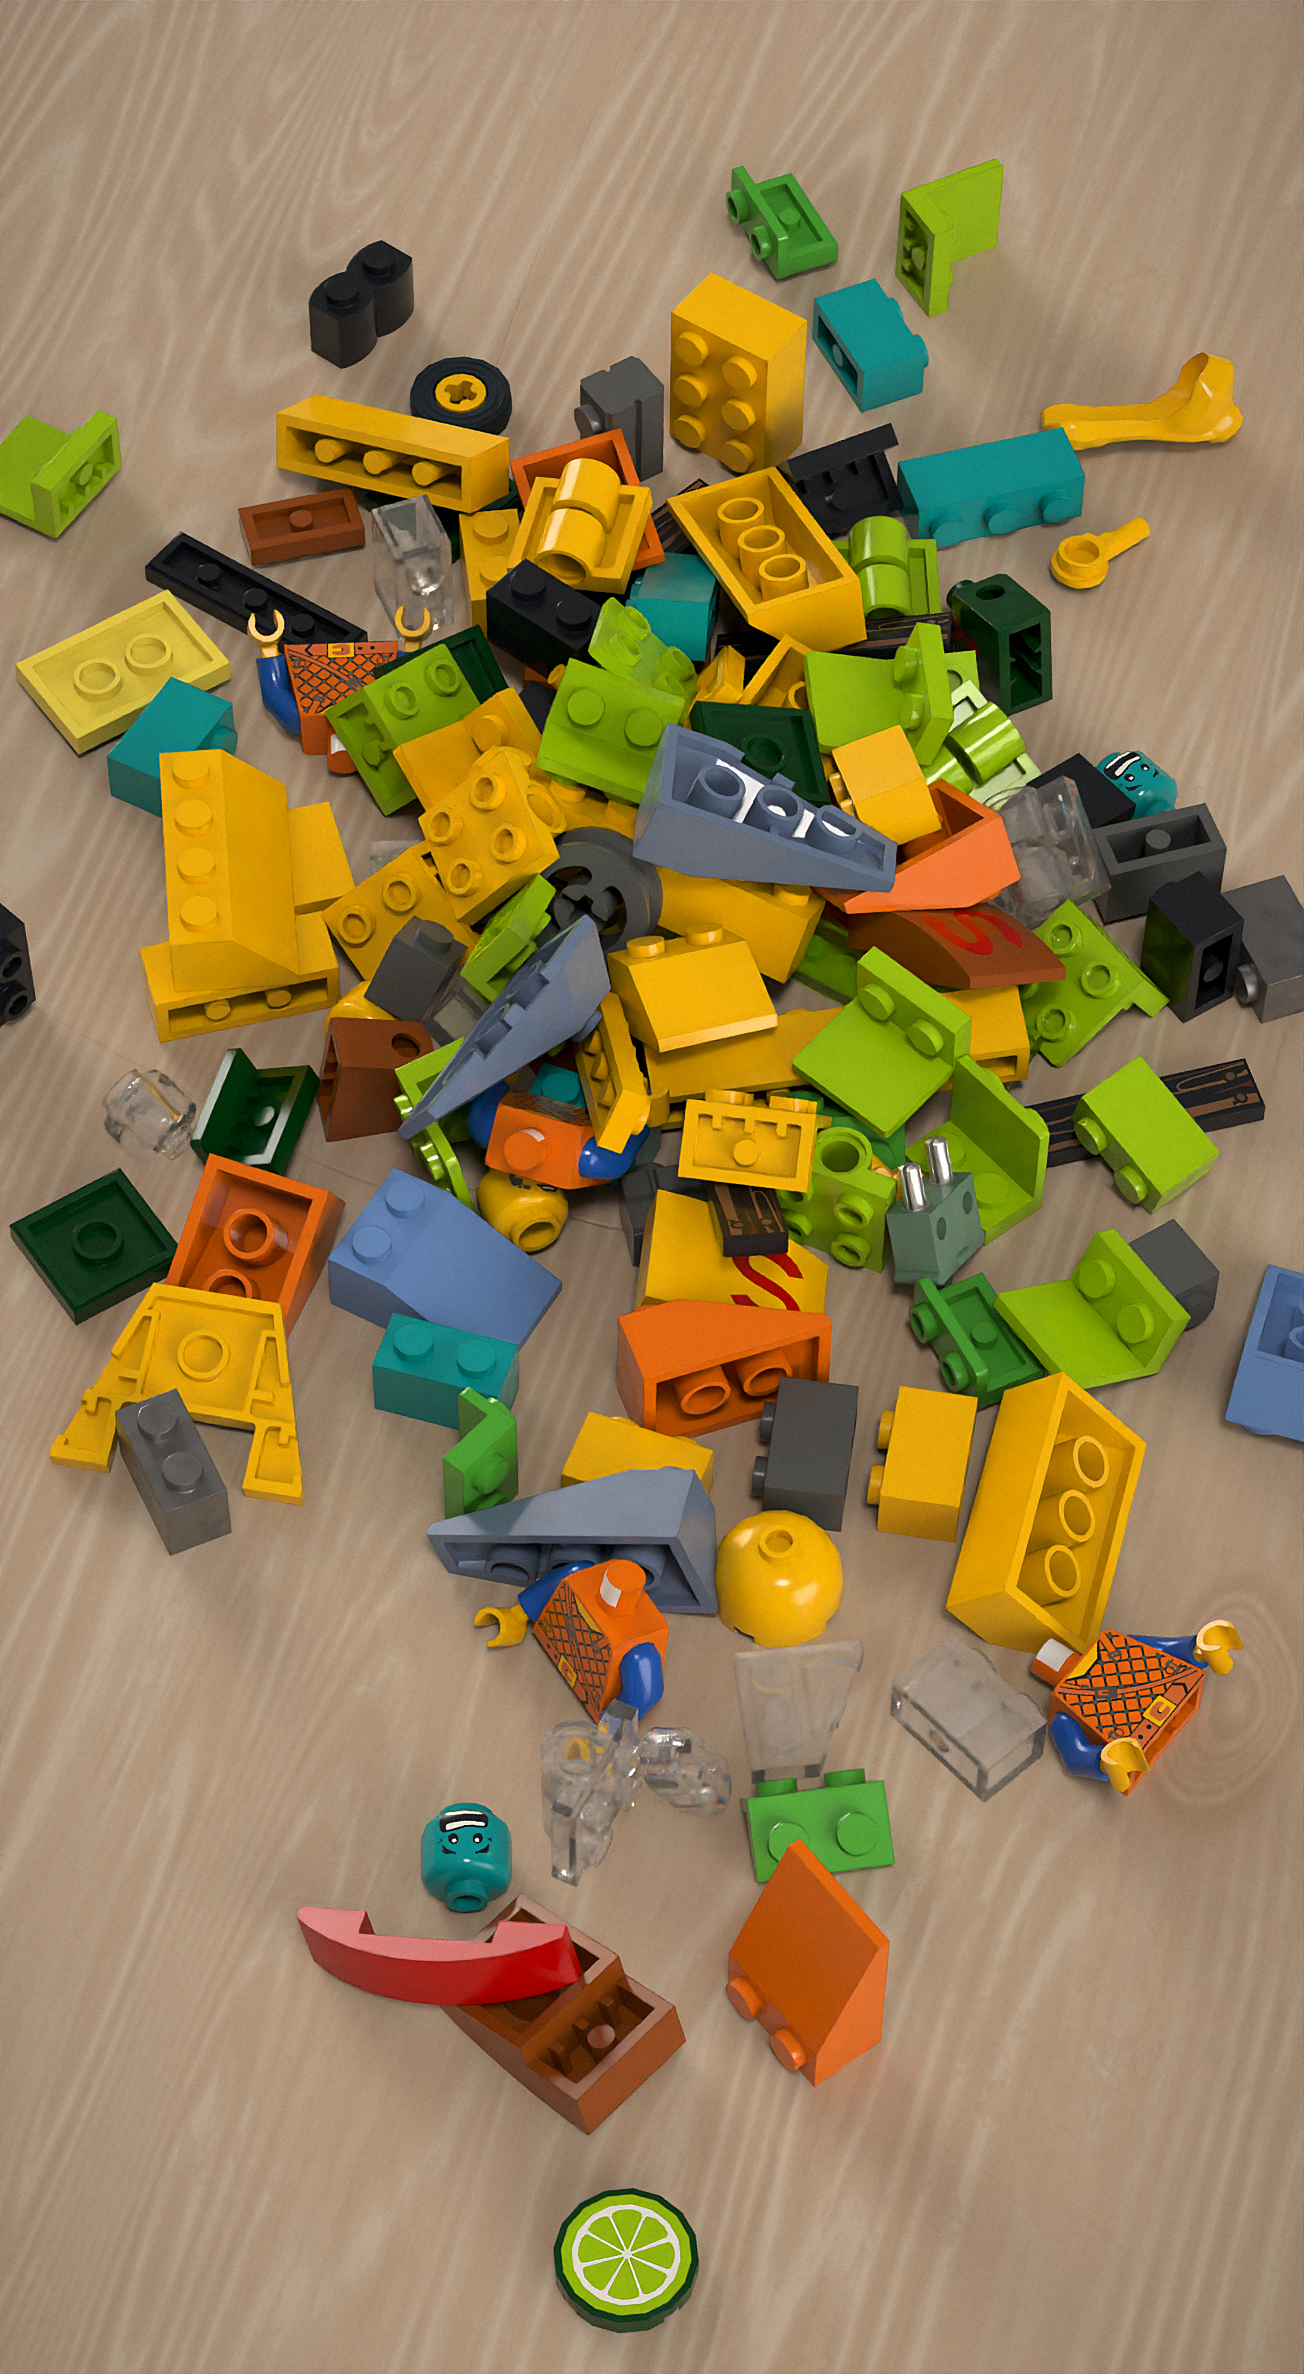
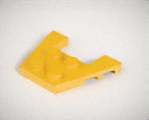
(228, 1368)

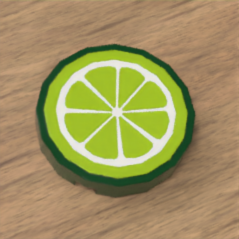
(626, 2260)

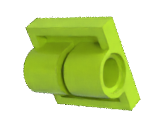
(894, 573)
(981, 749)
(844, 1203)

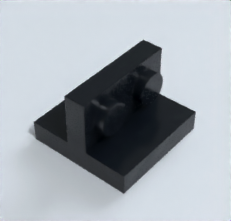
(846, 479)

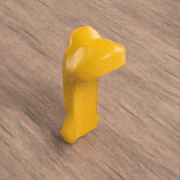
(1191, 411)

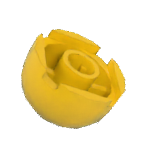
(778, 1578)

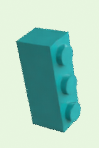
(991, 488)
(679, 602)

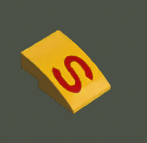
(686, 1262)

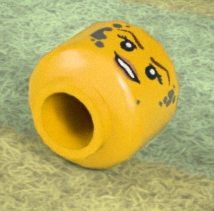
(522, 1208)

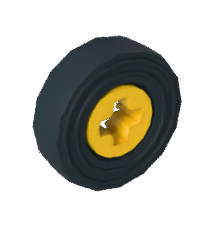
(460, 377)

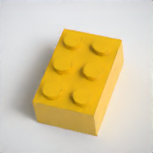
(737, 376)

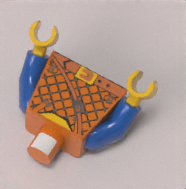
(318, 676)
(552, 1138)
(595, 1630)
(1128, 1697)

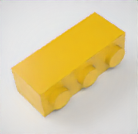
(207, 1011)

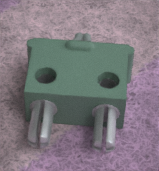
(935, 1220)

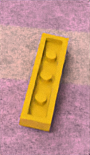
(612, 1078)

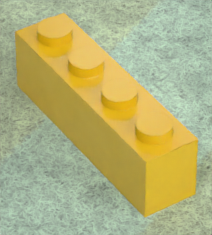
(392, 453)

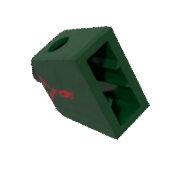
(1009, 640)

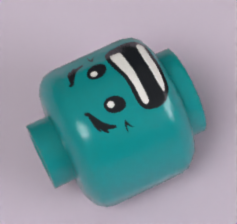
(1140, 781)
(466, 1855)

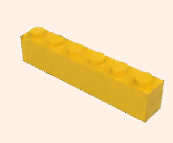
(770, 916)
(763, 1058)

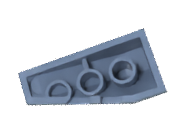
(728, 822)
(534, 1013)
(633, 1515)

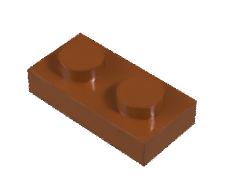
(301, 526)

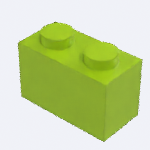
(1143, 1136)

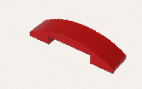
(517, 1964)

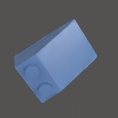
(439, 1263)
(1271, 1370)

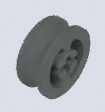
(608, 879)

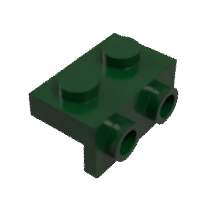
(254, 1113)

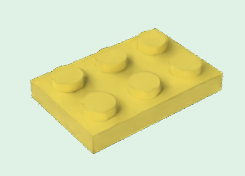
(112, 671)

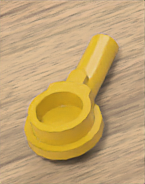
(1084, 558)

